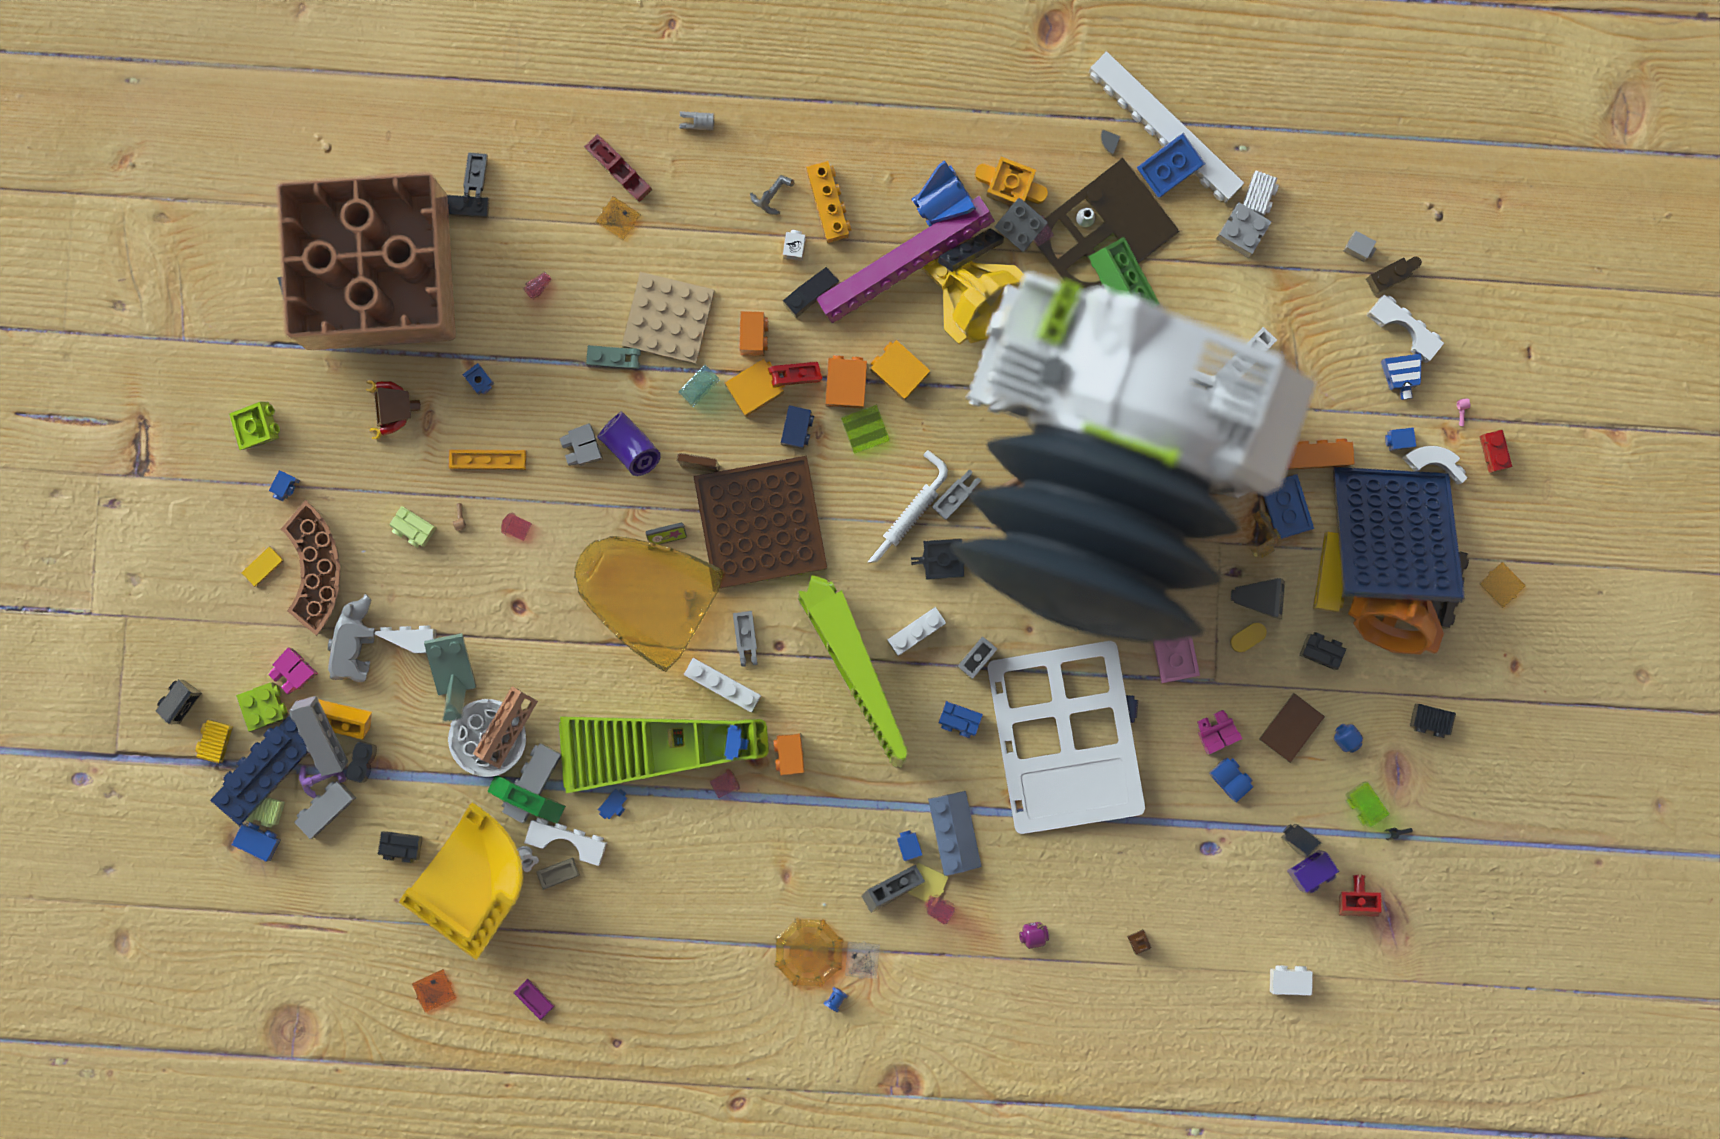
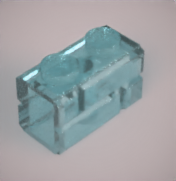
(698, 386)

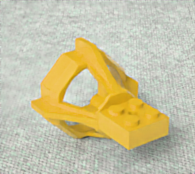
(967, 291)

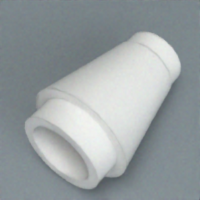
(1085, 221)

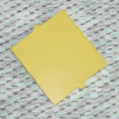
(933, 883)

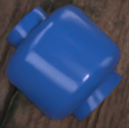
(1348, 738)

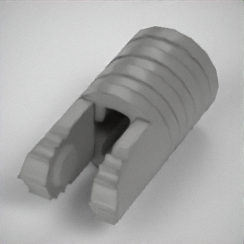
(702, 121)

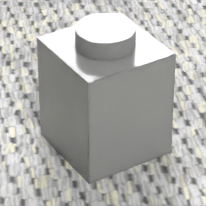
(1360, 246)

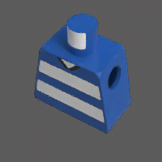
(1403, 373)

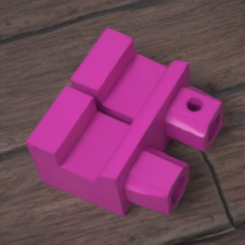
(294, 669)
(1224, 728)

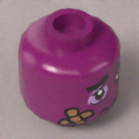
(1034, 935)

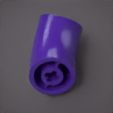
(629, 445)

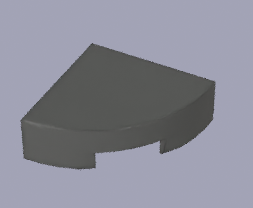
(1109, 141)

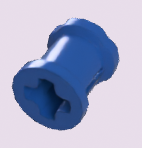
(835, 999)

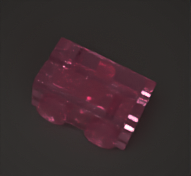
(939, 908)

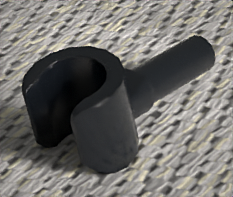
(1395, 832)

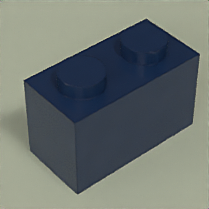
(796, 427)

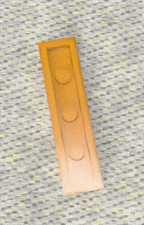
(487, 459)

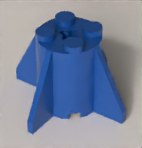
(943, 196)

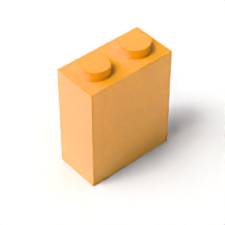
(899, 369)
(753, 388)

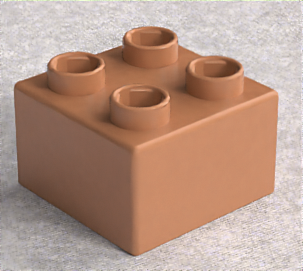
(366, 261)

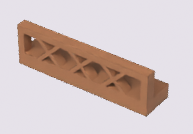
(502, 725)

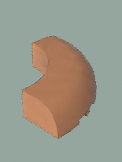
(318, 567)

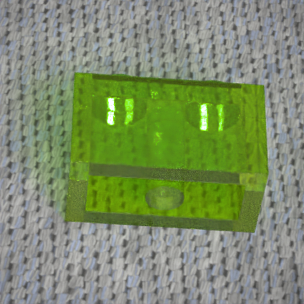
(1366, 804)

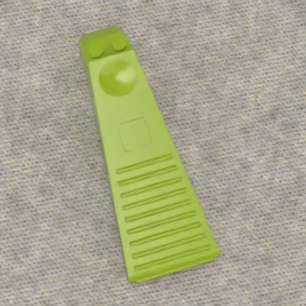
(840, 636)
(629, 749)

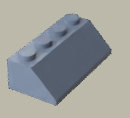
(954, 833)

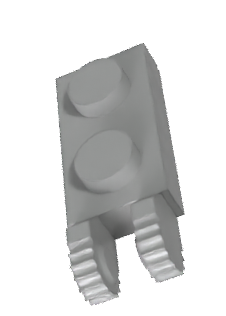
(955, 496)
(745, 635)

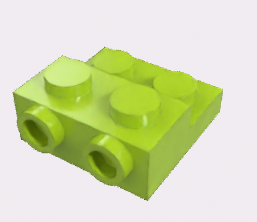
(254, 425)
(262, 706)

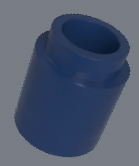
(1132, 707)

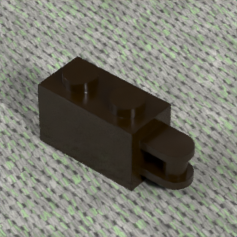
(1392, 274)

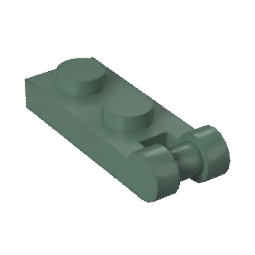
(612, 357)

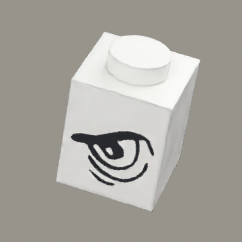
(794, 245)

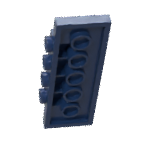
(260, 771)

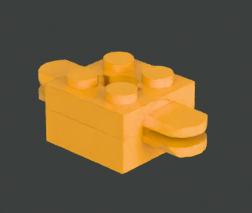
(1010, 182)

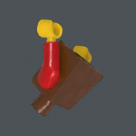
(391, 407)

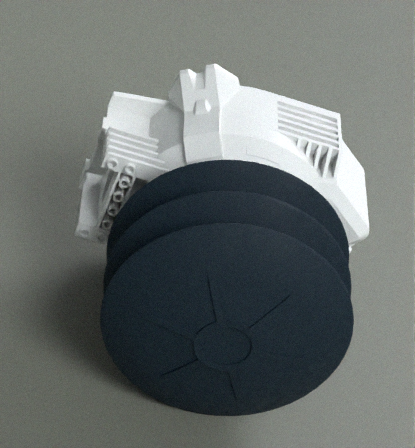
(1101, 522)

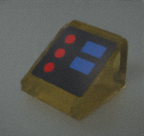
(676, 737)

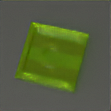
(865, 429)

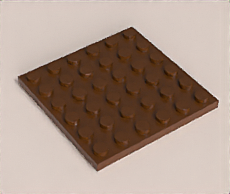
(761, 521)

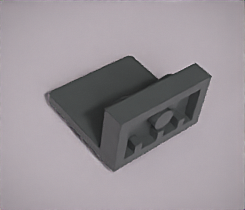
(1021, 224)

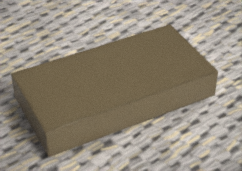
(557, 873)

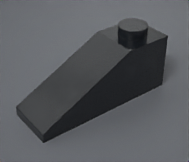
(807, 293)
(1300, 839)

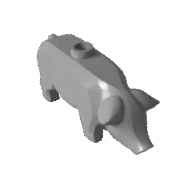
(348, 640)

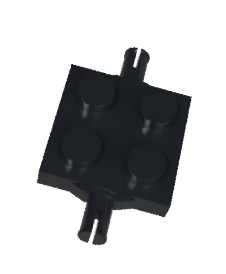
(940, 560)

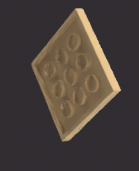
(668, 318)

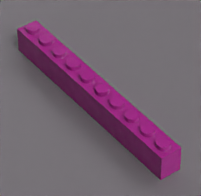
(903, 261)

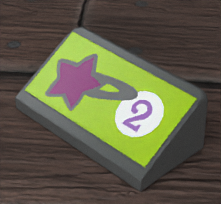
(667, 533)

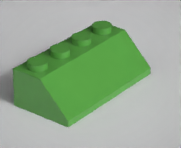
(1121, 272)

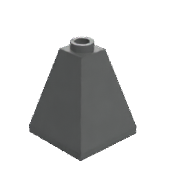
(1262, 597)

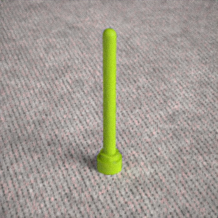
(1169, 456)

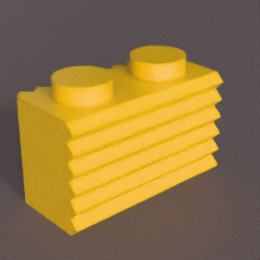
(213, 741)

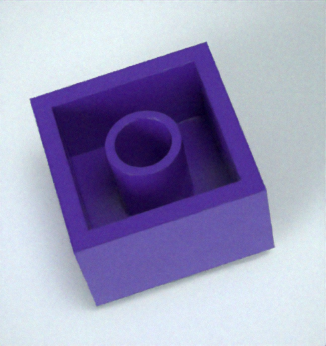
(1313, 871)

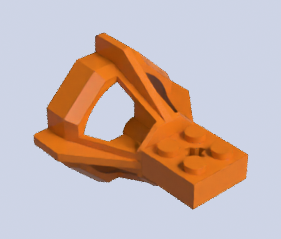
(1384, 634)

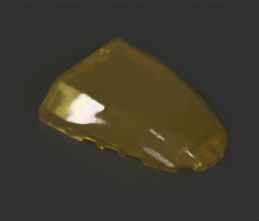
(647, 594)

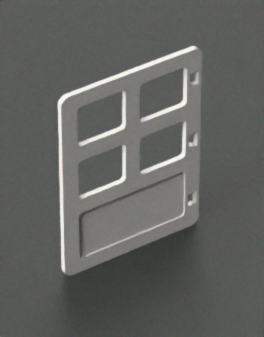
(1075, 783)

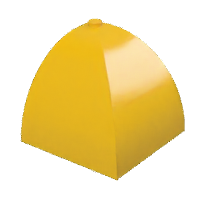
(469, 883)

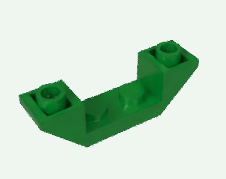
(525, 799)

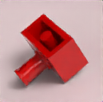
(1360, 902)

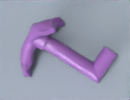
(308, 782)

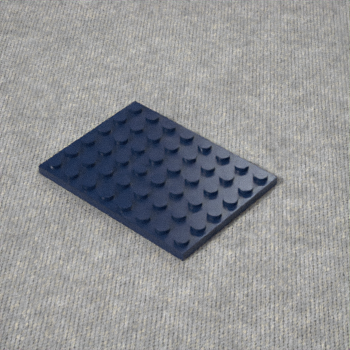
(1397, 534)

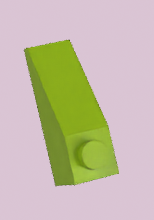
(1058, 313)

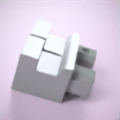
(584, 445)

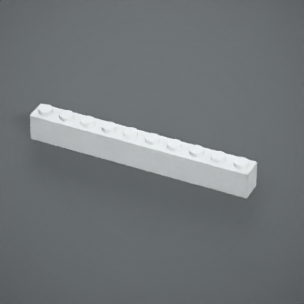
(1162, 123)

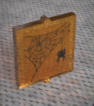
(434, 990)

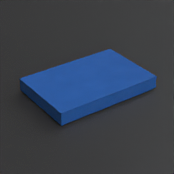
(1171, 165)
(1288, 508)

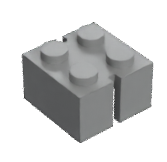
(1243, 230)

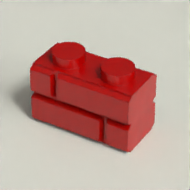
(1495, 451)

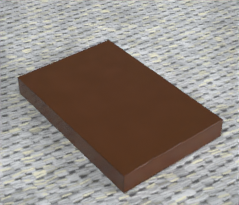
(698, 462)
(1291, 727)

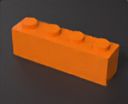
(1322, 455)

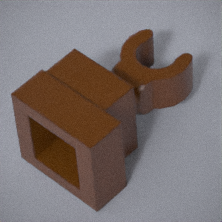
(1139, 942)

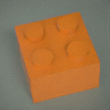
(752, 333)
(790, 754)

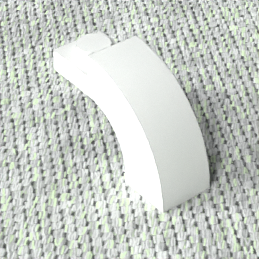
(1436, 456)

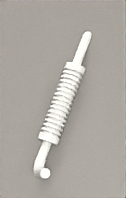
(914, 509)

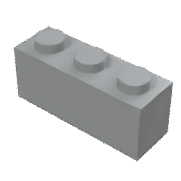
(324, 809)

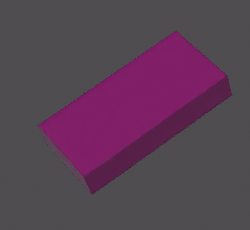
(534, 999)

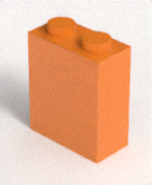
(846, 382)

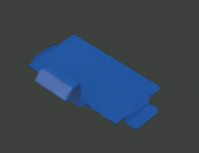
(734, 742)
(613, 804)

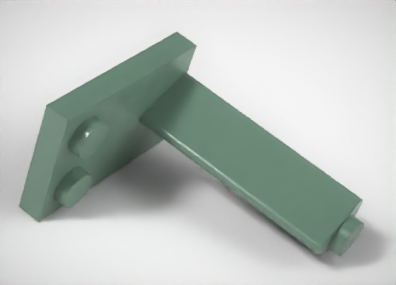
(451, 672)

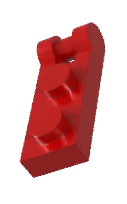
(795, 374)

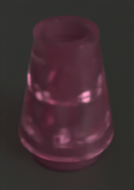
(537, 285)

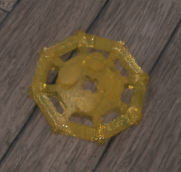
(809, 941)

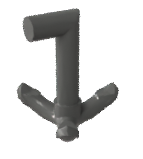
(768, 195)

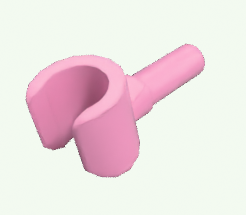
(1461, 405)

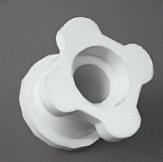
(527, 858)

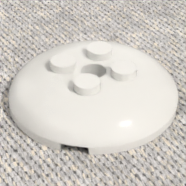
(467, 733)

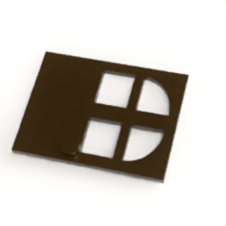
(1127, 213)

